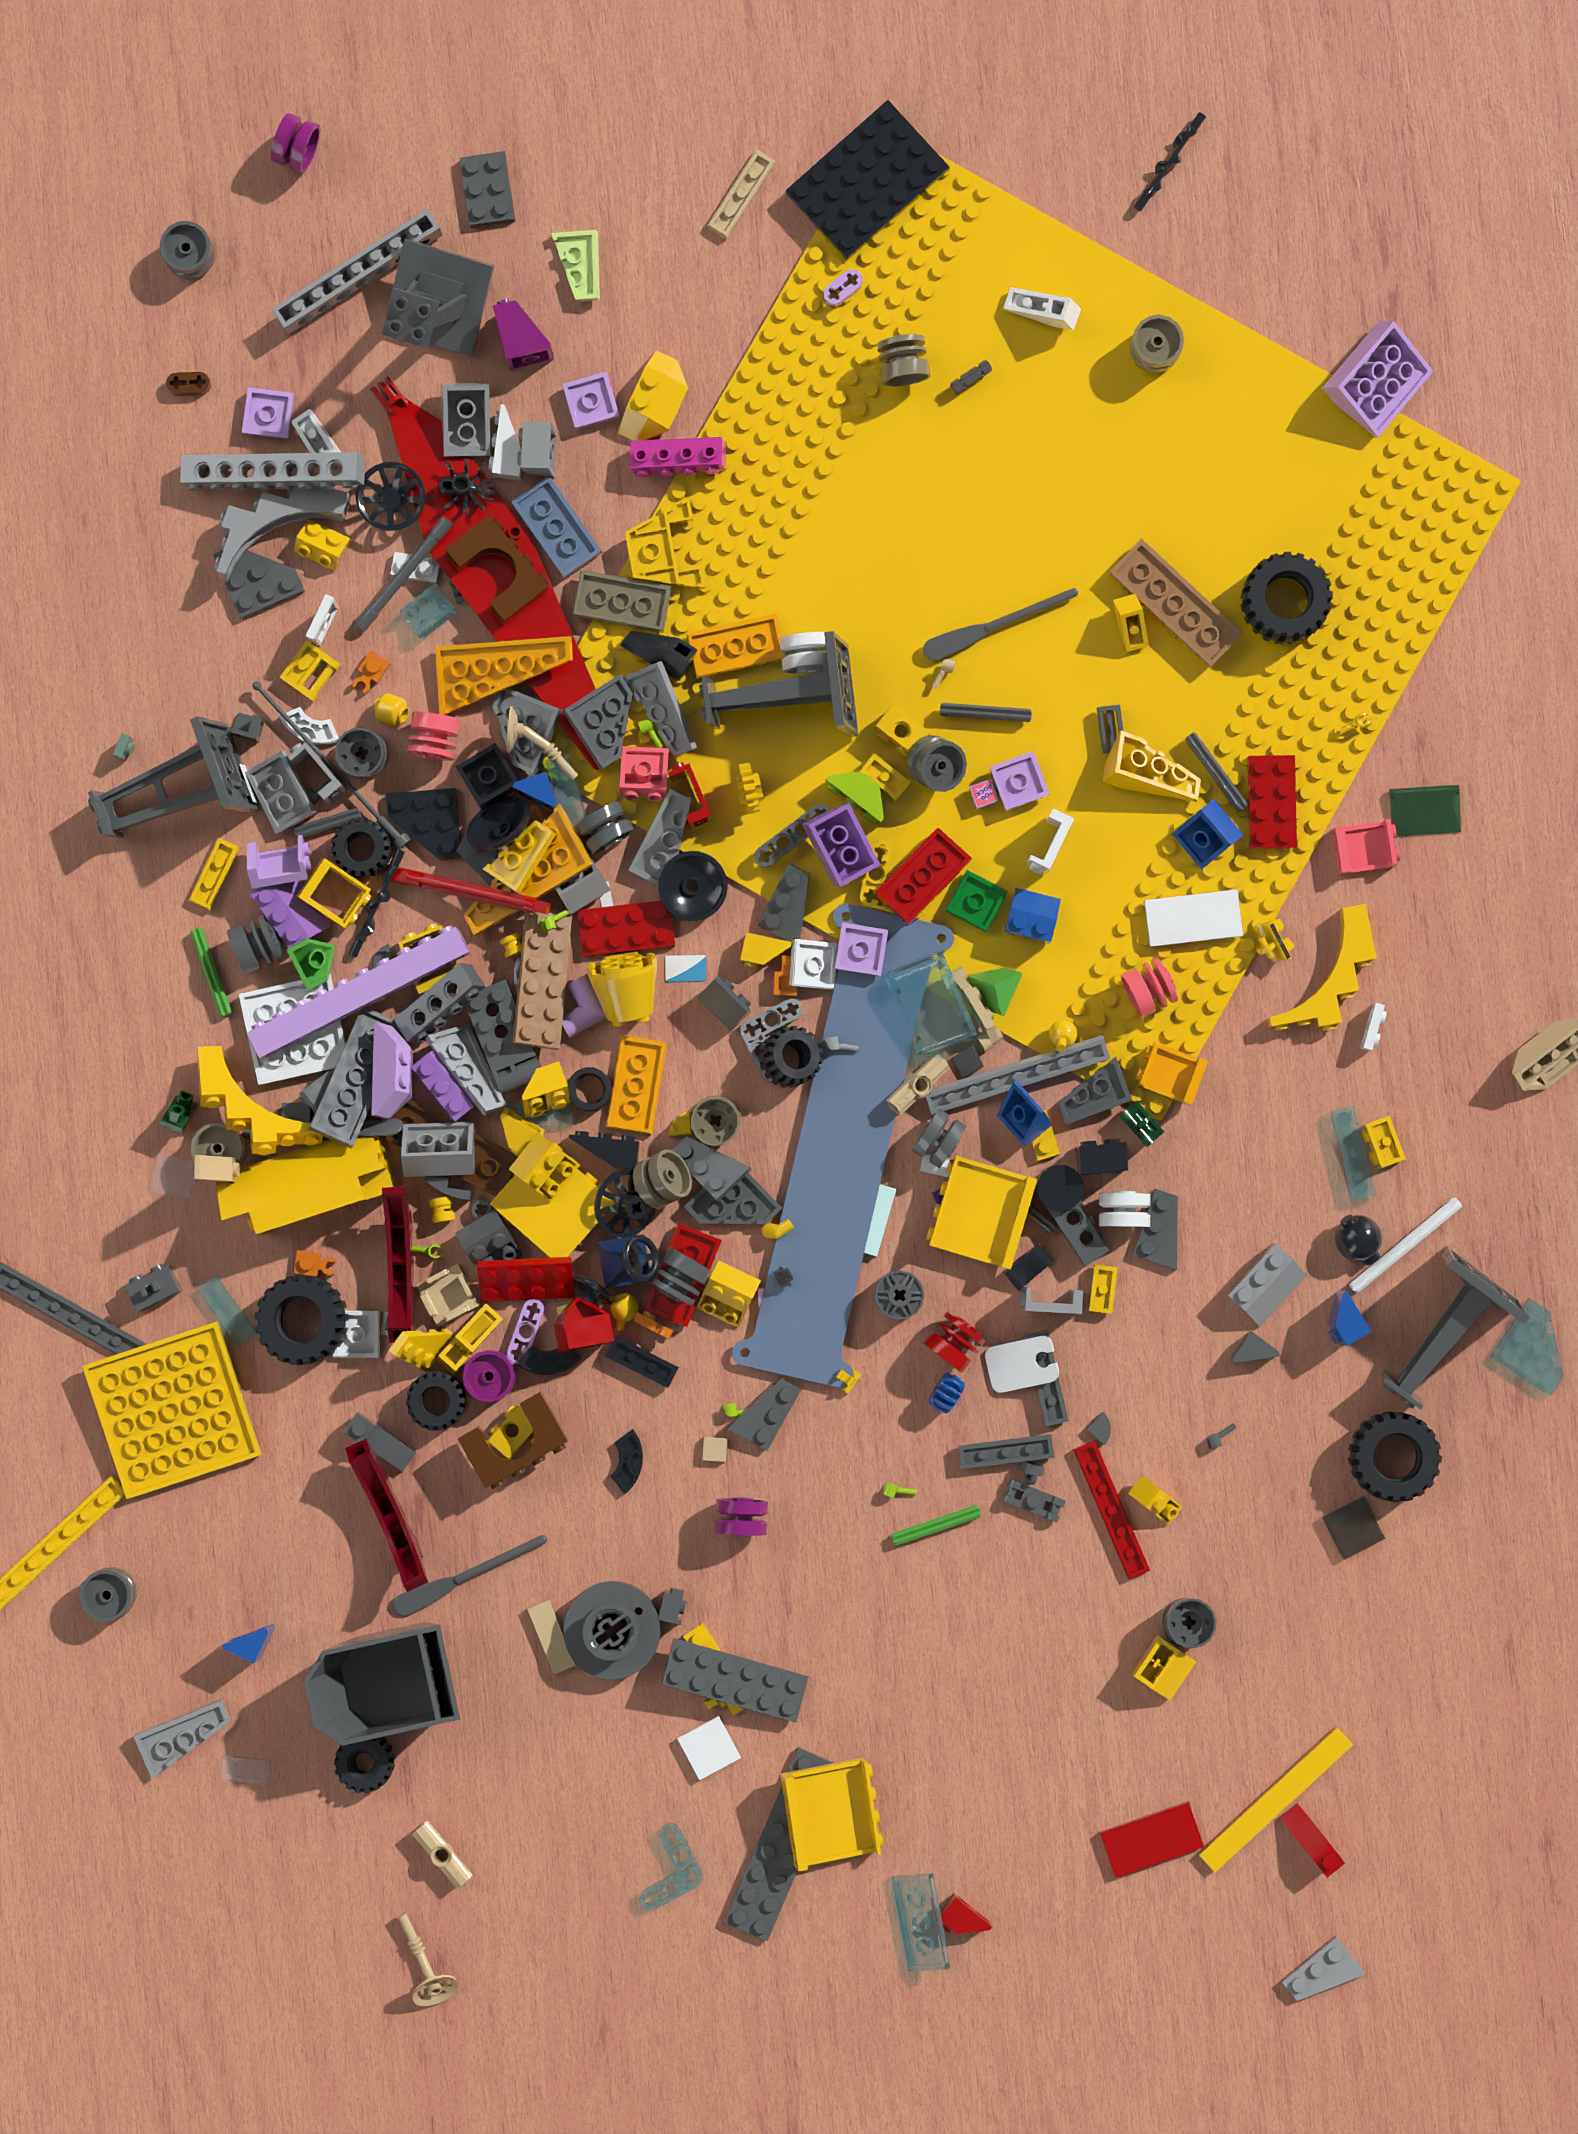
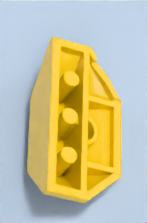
(654, 399)

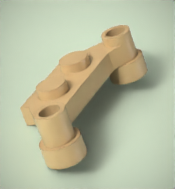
(982, 1015)

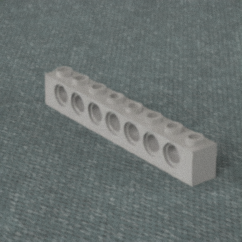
(354, 273)
(194, 467)

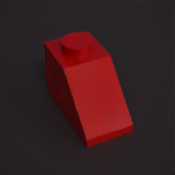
(962, 1918)

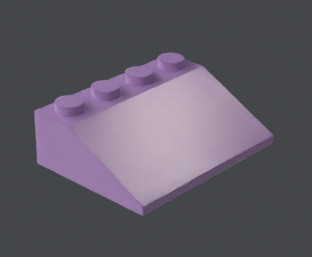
(1378, 378)

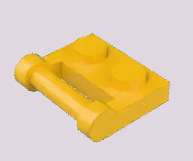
(303, 667)

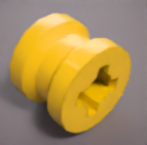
(512, 945)

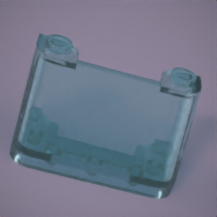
(932, 1004)

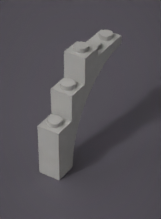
(272, 512)

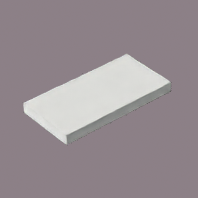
(1193, 918)

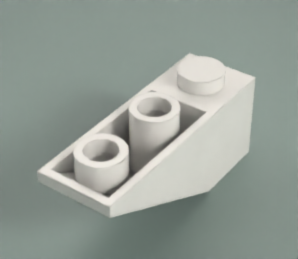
(506, 446)

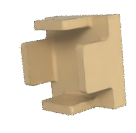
(447, 1295)

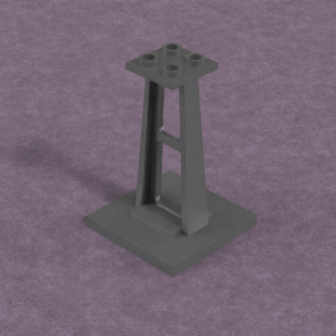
(437, 298)
(827, 686)
(222, 761)
(1460, 1315)

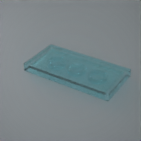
(920, 1922)

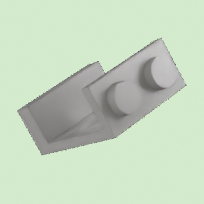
(332, 790)

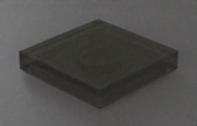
(1353, 1527)

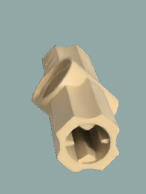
(907, 1092)
(451, 1867)

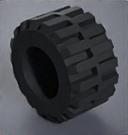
(346, 834)
(808, 1054)
(421, 1415)

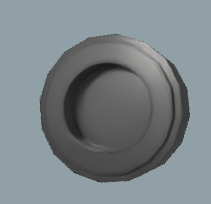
(1033, 1469)

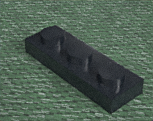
(642, 1361)

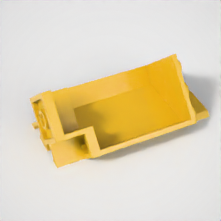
(306, 1183)

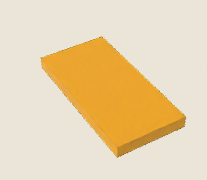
(736, 646)
(636, 1084)

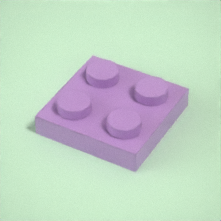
(591, 400)
(268, 413)
(1019, 781)
(861, 949)

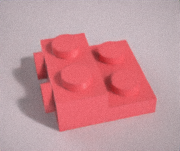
(644, 773)

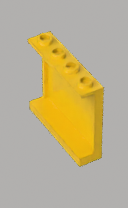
(981, 1212)
(554, 1225)
(831, 1812)

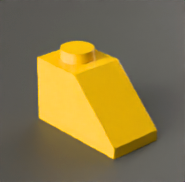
(1131, 622)
(761, 950)
(518, 1130)

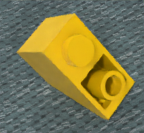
(1155, 1500)

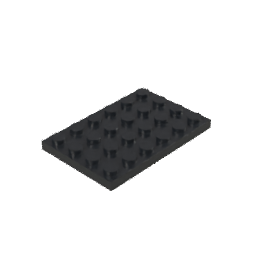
(867, 179)

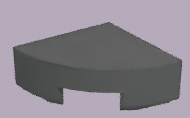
(382, 953)
(1101, 1428)

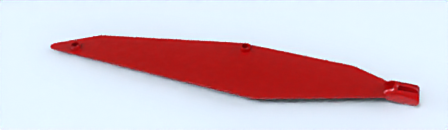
(421, 448)

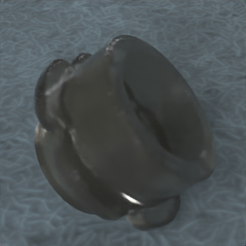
(783, 1277)

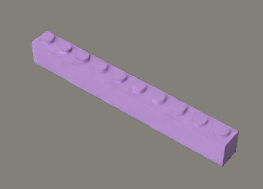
(359, 992)

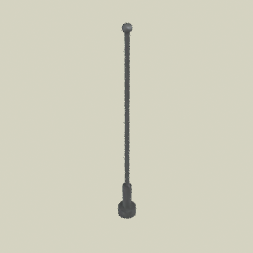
(400, 841)

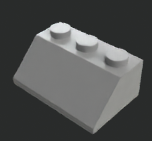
(438, 1149)
(1266, 1284)

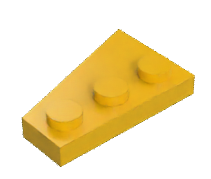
(519, 861)
(420, 1348)

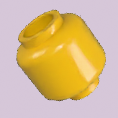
(391, 710)

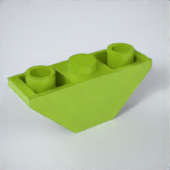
(859, 792)

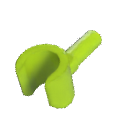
(645, 727)
(549, 922)
(426, 1250)
(731, 1410)
(891, 1489)

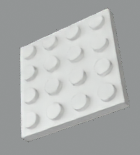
(308, 1056)

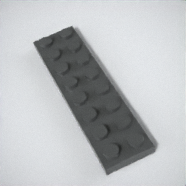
(770, 1867)

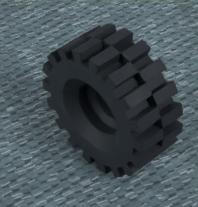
(365, 1780)

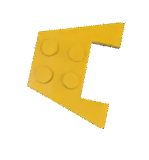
(653, 551)

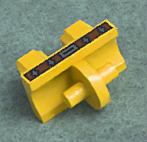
(1271, 941)

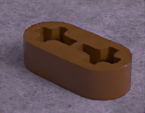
(189, 389)

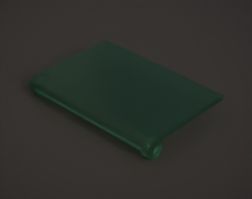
(1425, 810)

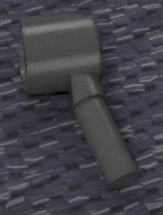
(314, 796)
(1214, 1439)

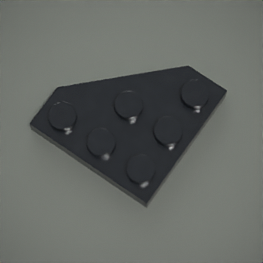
(428, 818)

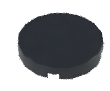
(1060, 1188)

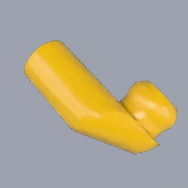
(775, 1231)

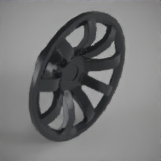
(391, 496)
(628, 1206)

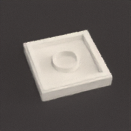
(322, 620)
(813, 964)
(362, 1335)
(709, 1747)

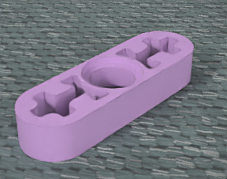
(525, 1312)

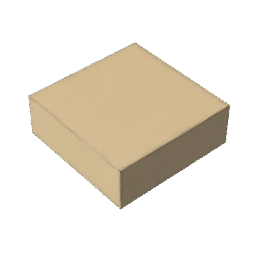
(714, 1449)

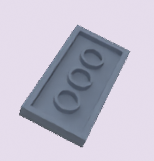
(556, 527)

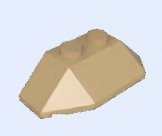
(1547, 1056)

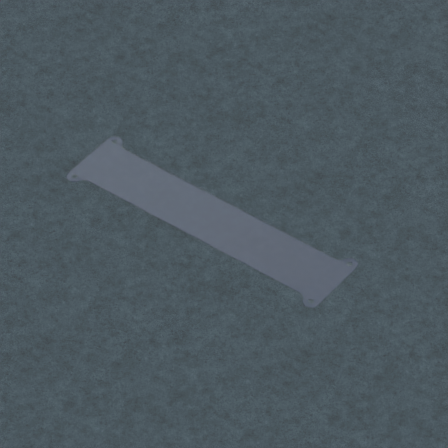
(839, 1163)

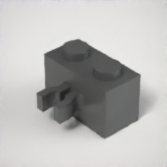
(153, 1288)

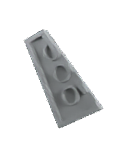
(656, 694)
(663, 837)
(467, 1064)
(172, 1739)

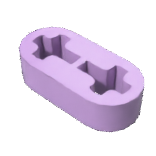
(839, 284)

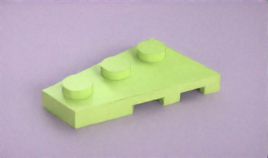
(581, 262)

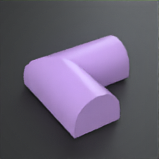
(588, 1010)

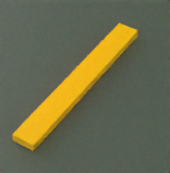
(60, 1539)
(1275, 1799)

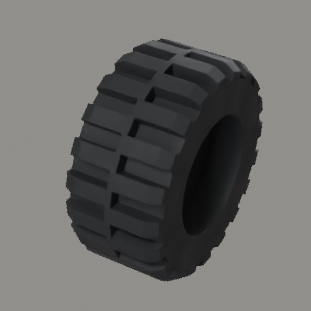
(1303, 572)
(271, 1325)
(1426, 1460)

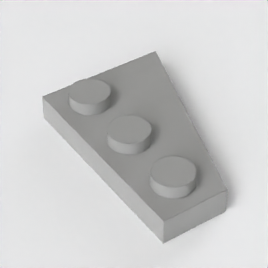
(1323, 1970)

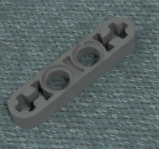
(788, 832)

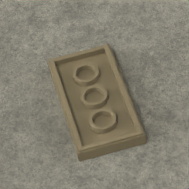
(622, 601)

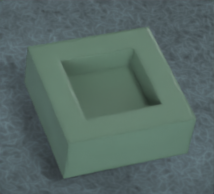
(124, 747)

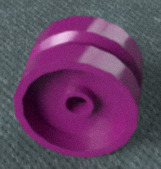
(295, 142)
(502, 1369)
(741, 1520)

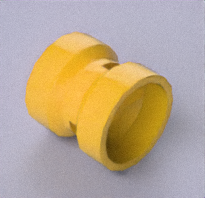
(442, 1209)

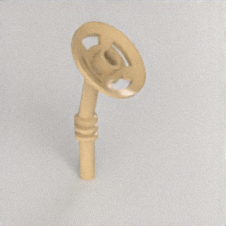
(517, 730)
(432, 1982)

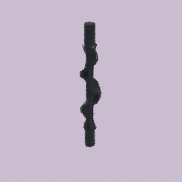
(1162, 166)
(371, 908)

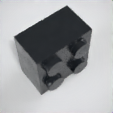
(487, 775)
(1101, 1158)

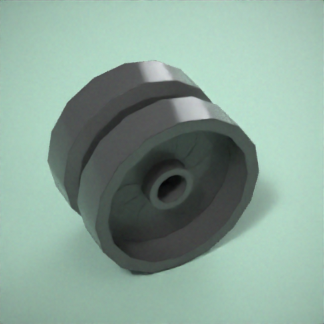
(176, 253)
(936, 763)
(604, 828)
(940, 1139)
(109, 1608)

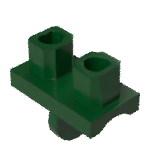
(179, 1112)
(1141, 1123)

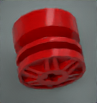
(954, 1341)

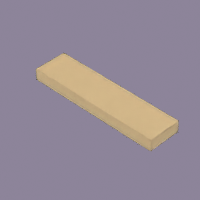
(741, 194)

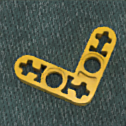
(869, 884)

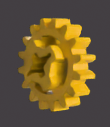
(749, 788)

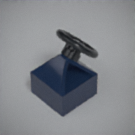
(627, 1260)

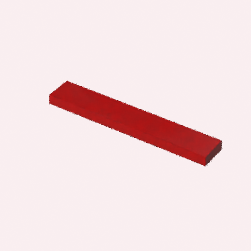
(1111, 1509)

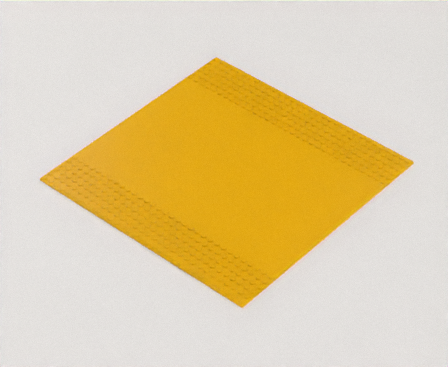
(955, 509)

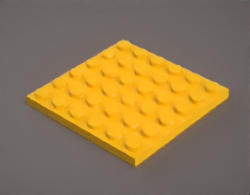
(172, 1410)

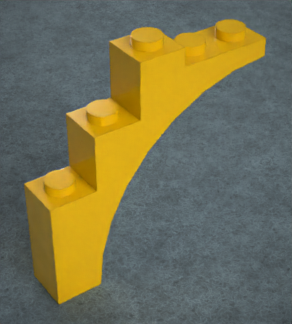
(1354, 948)
(241, 1113)

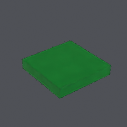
(976, 901)

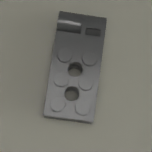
(510, 1063)

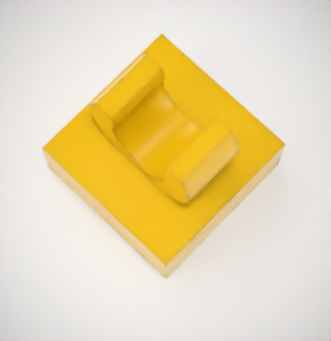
(847, 1379)

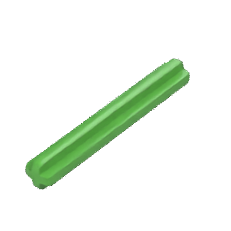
(211, 972)
(936, 1525)

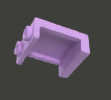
(278, 865)

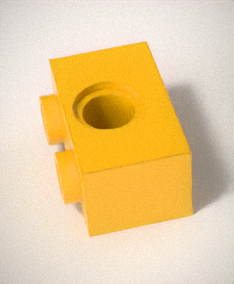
(897, 718)
(502, 1441)

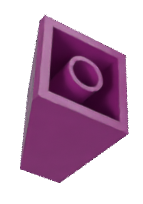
(520, 336)

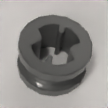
(483, 1203)

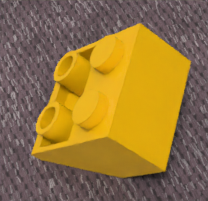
(545, 1091)
(544, 1167)
(728, 1294)
(1163, 1667)

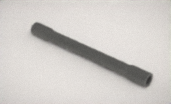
(435, 535)

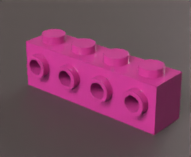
(678, 456)

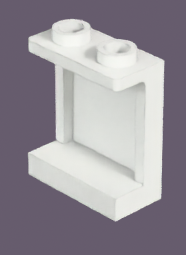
(1063, 824)

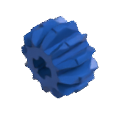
(946, 1393)

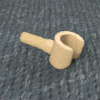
(946, 666)

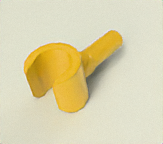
(1357, 723)

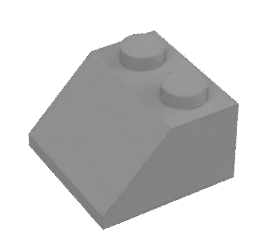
(538, 448)
(582, 889)

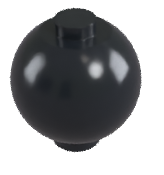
(1359, 1239)

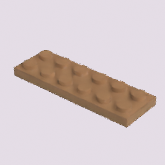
(1175, 603)
(542, 982)

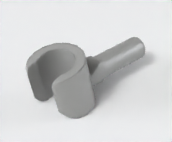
(832, 1044)

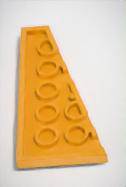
(483, 669)
(561, 862)

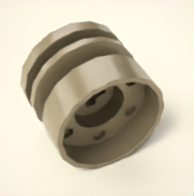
(903, 360)
(714, 1134)

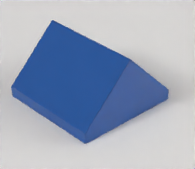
(537, 789)
(1023, 1115)
(250, 1645)

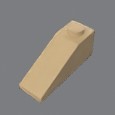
(216, 1168)

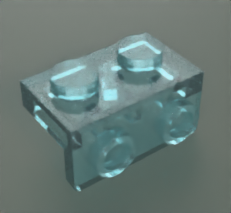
(428, 611)

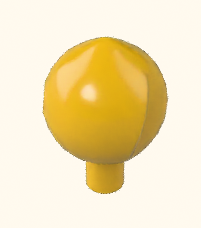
(1063, 1034)
(623, 1309)

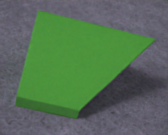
(312, 961)
(996, 988)

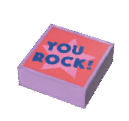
(983, 794)

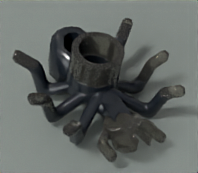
(461, 487)

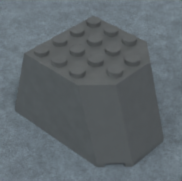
(382, 1684)

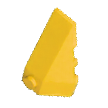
(1142, 769)

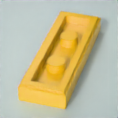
(214, 874)

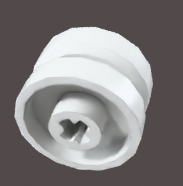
(804, 652)
(1124, 1209)

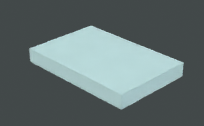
(879, 1219)

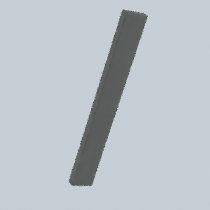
(66, 1311)

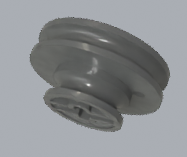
(616, 1599)

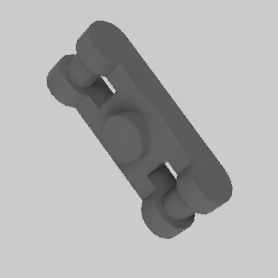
(1033, 1500)

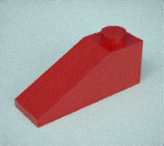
(1312, 1840)

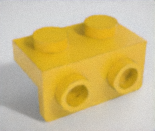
(321, 544)
(1383, 1142)

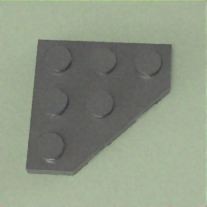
(260, 583)
(532, 713)
(602, 720)
(741, 1205)

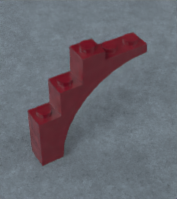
(399, 1261)
(389, 1514)

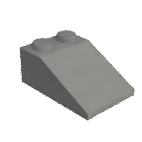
(465, 419)

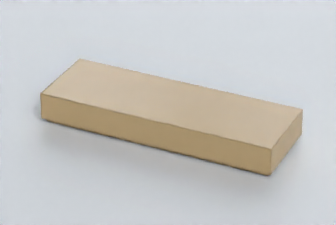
(551, 1636)

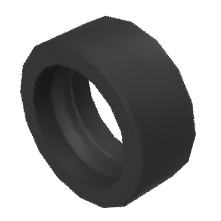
(589, 1071)

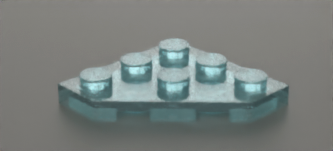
(1532, 1349)

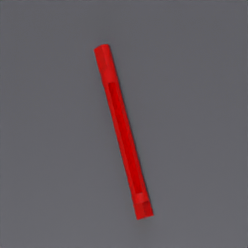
(470, 891)

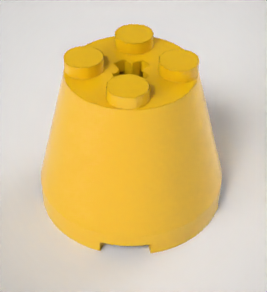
(625, 986)

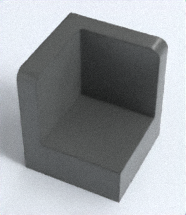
(248, 727)

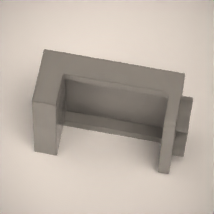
(1073, 1307)

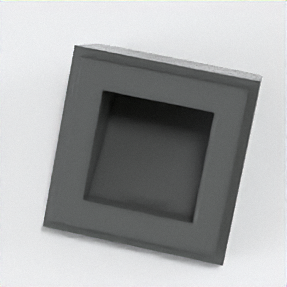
(967, 1061)

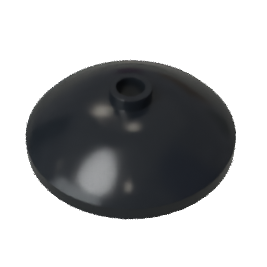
(498, 824)
(708, 889)

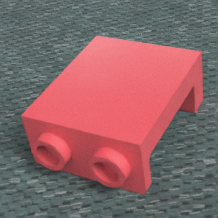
(1365, 847)

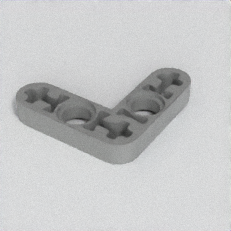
(759, 1038)

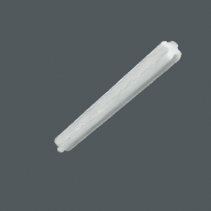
(1405, 1245)

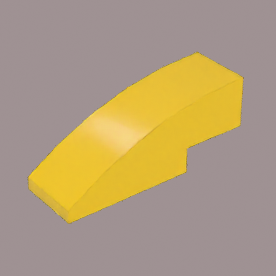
(469, 1339)

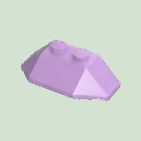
(390, 1071)

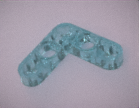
(679, 1876)

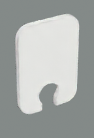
(1015, 1364)

